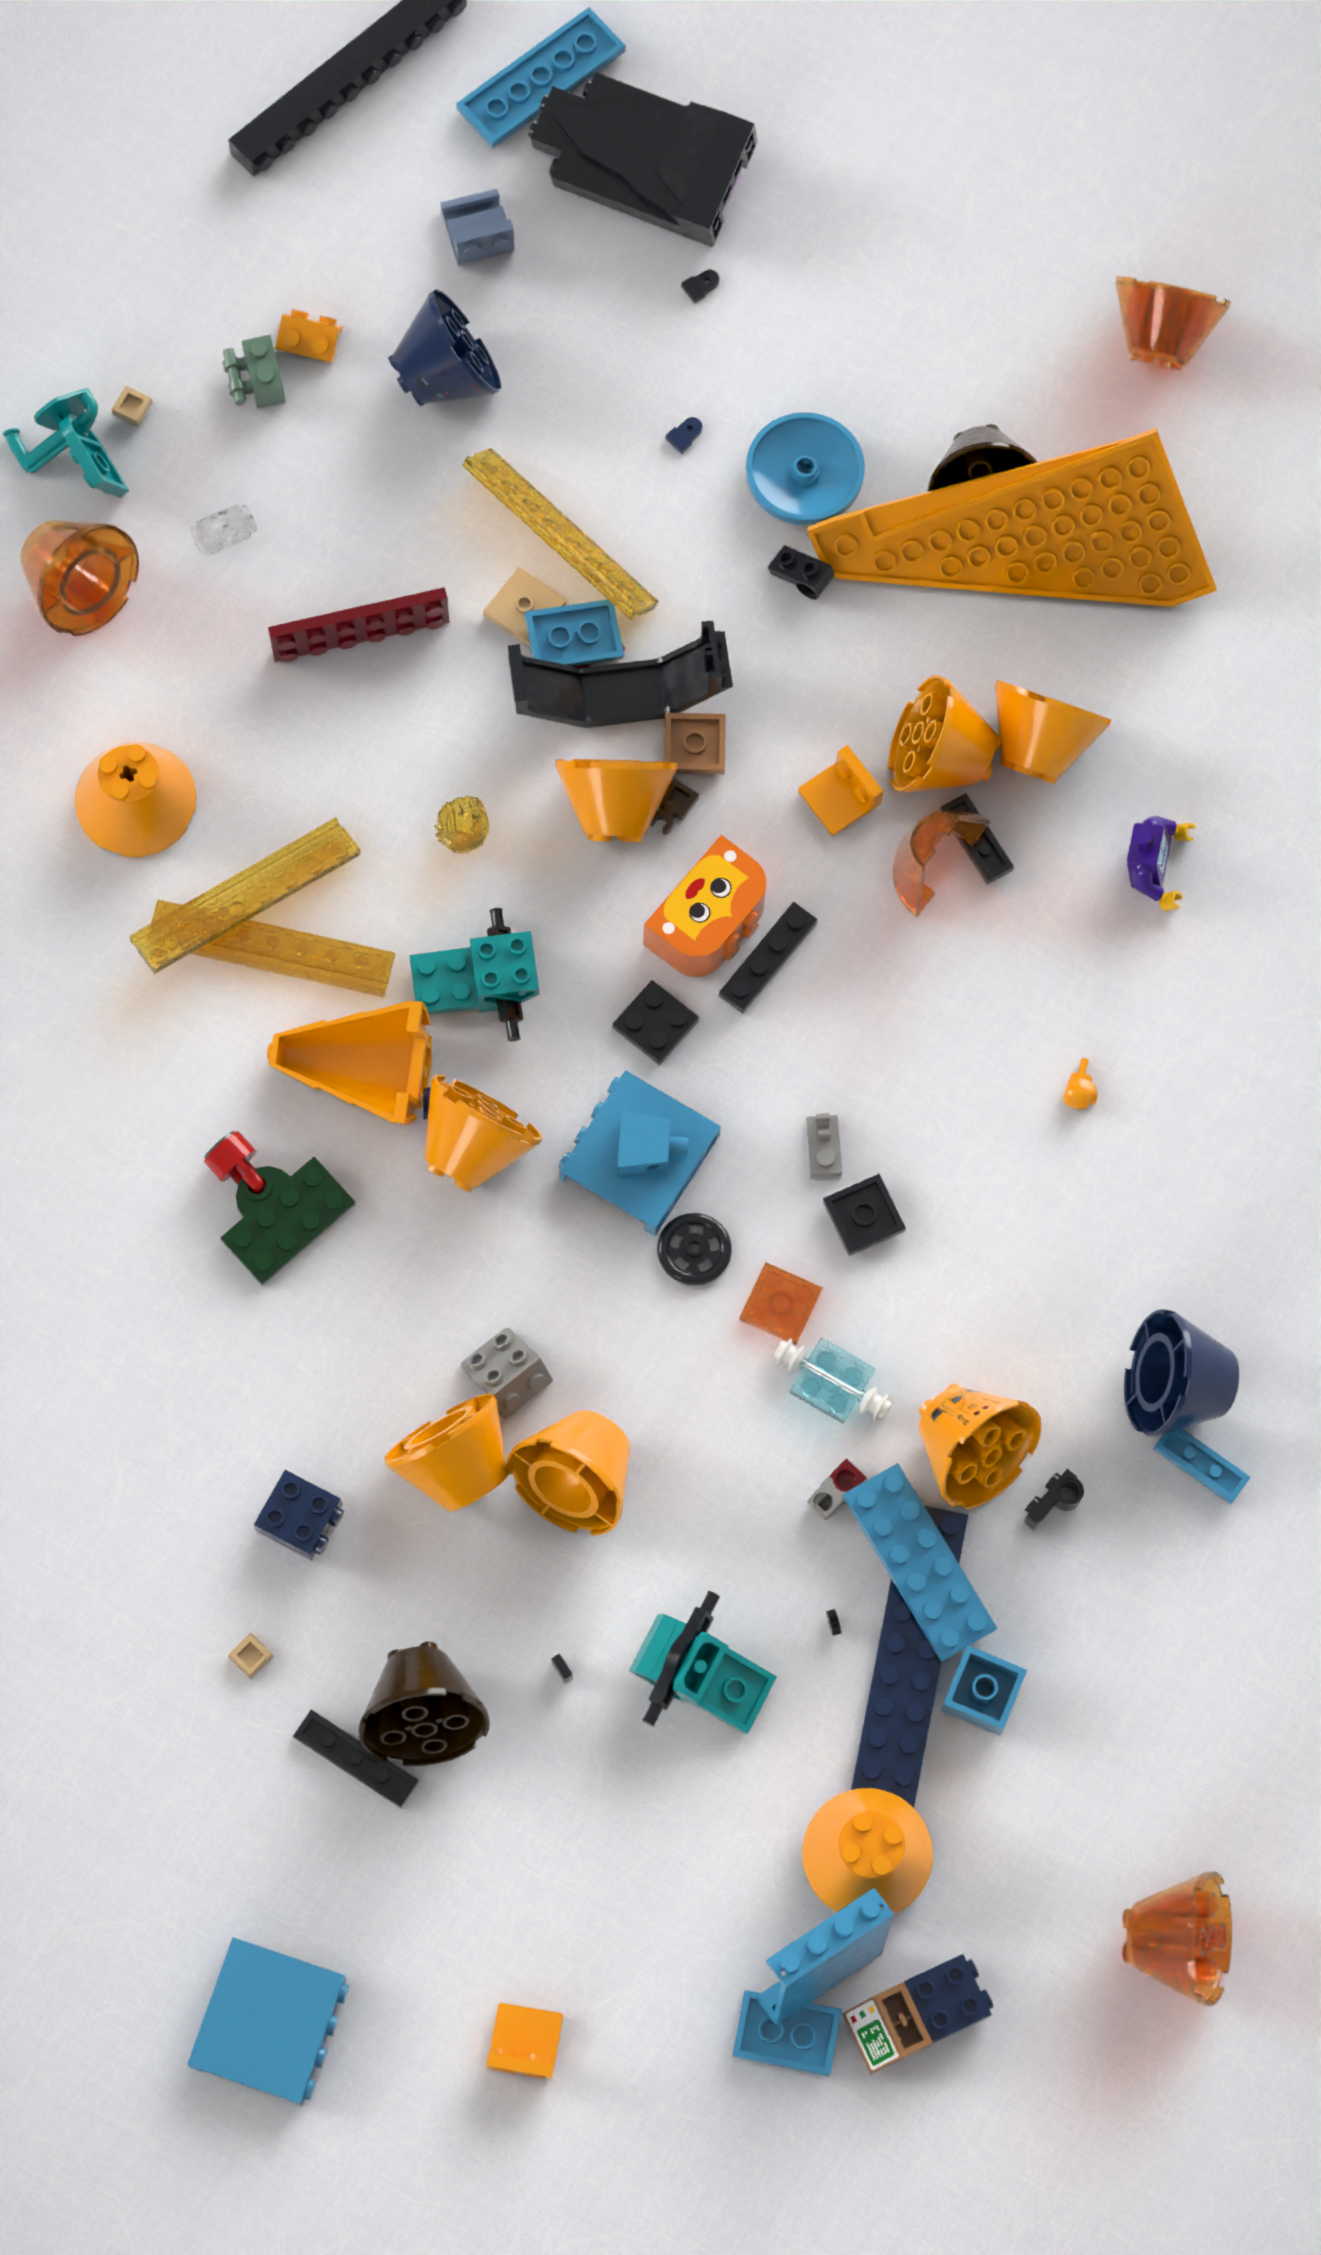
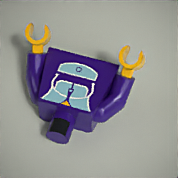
(1149, 857)

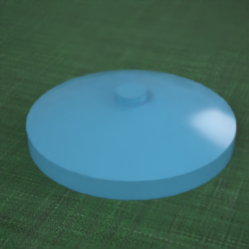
(805, 468)

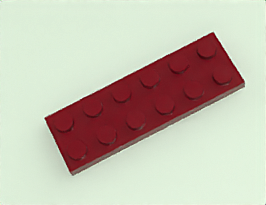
(359, 625)

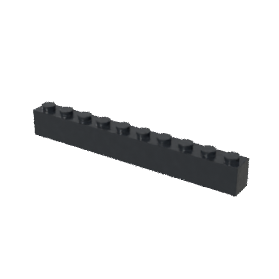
(339, 80)

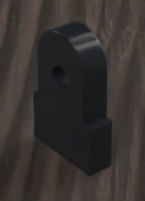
(697, 288)

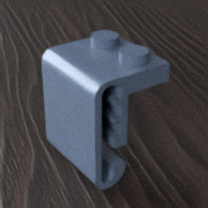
(477, 226)

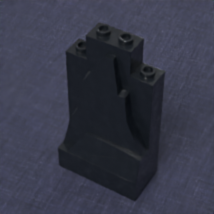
(645, 154)

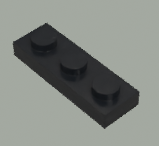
(986, 852)

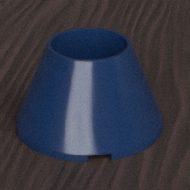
(1177, 1375)

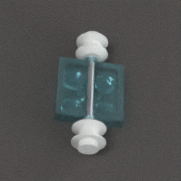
(832, 1380)

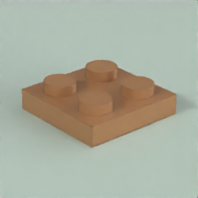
(695, 742)

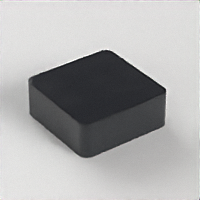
(562, 1668)

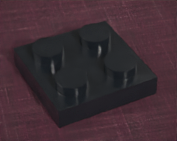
(655, 1022)
(864, 1214)

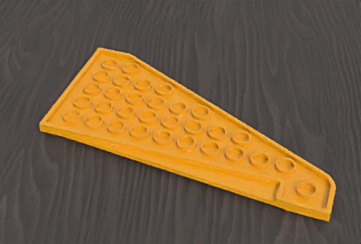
(1063, 527)

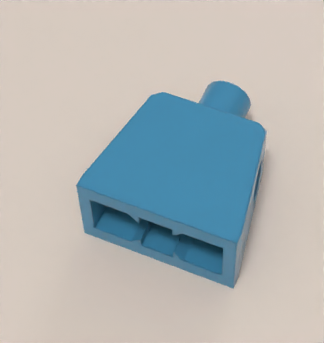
(646, 1144)

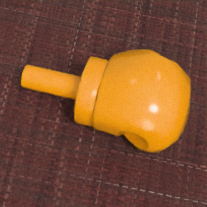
(1080, 1090)

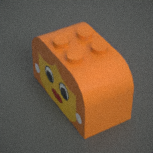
(709, 911)

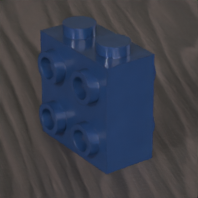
(299, 1515)
(949, 1998)

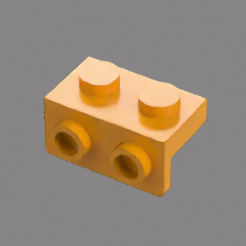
(308, 336)

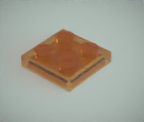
(780, 1303)

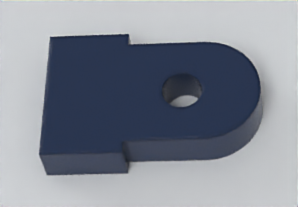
(682, 438)

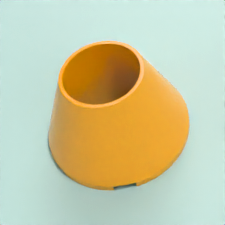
(454, 1456)
(574, 1472)

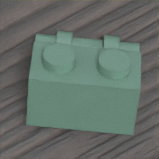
(262, 369)

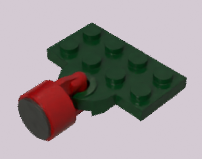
(276, 1209)

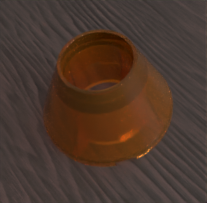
(79, 573)

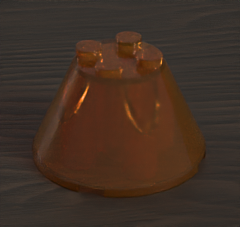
(1166, 320)
(1183, 1937)

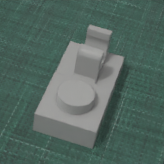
(824, 1145)

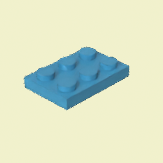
(575, 633)
(798, 2043)

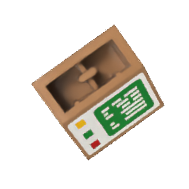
(887, 2028)

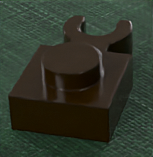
(676, 803)

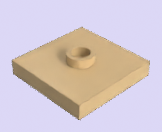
(516, 597)

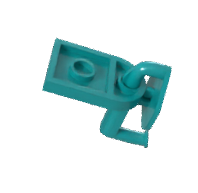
(73, 431)

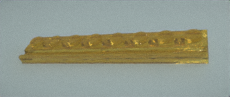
(560, 533)
(244, 895)
(298, 954)

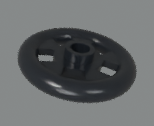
(692, 1274)

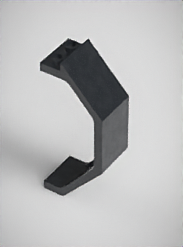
(622, 690)

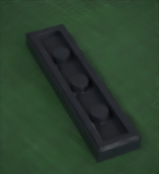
(353, 1759)

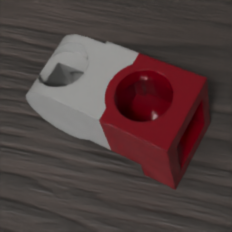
(828, 1496)

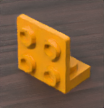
(842, 792)
(525, 2041)

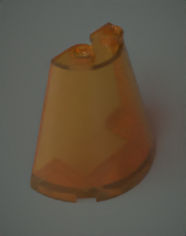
(918, 848)

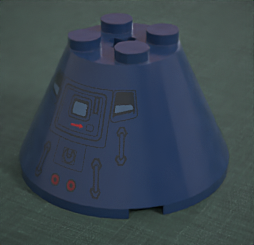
(441, 357)

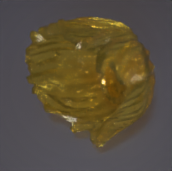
(462, 824)

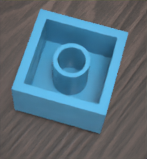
(983, 1690)

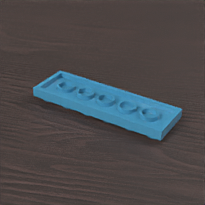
(560, 61)
(919, 1562)

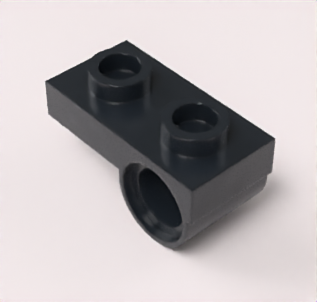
(804, 571)
(1039, 1508)

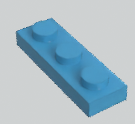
(1202, 1464)

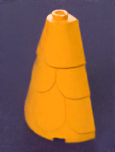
(363, 1058)

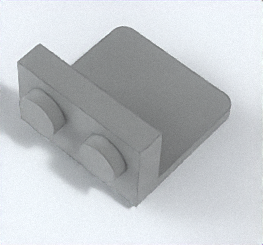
(508, 1371)

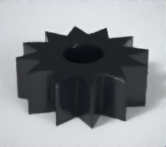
(833, 1622)

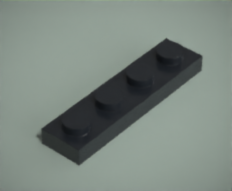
(768, 957)

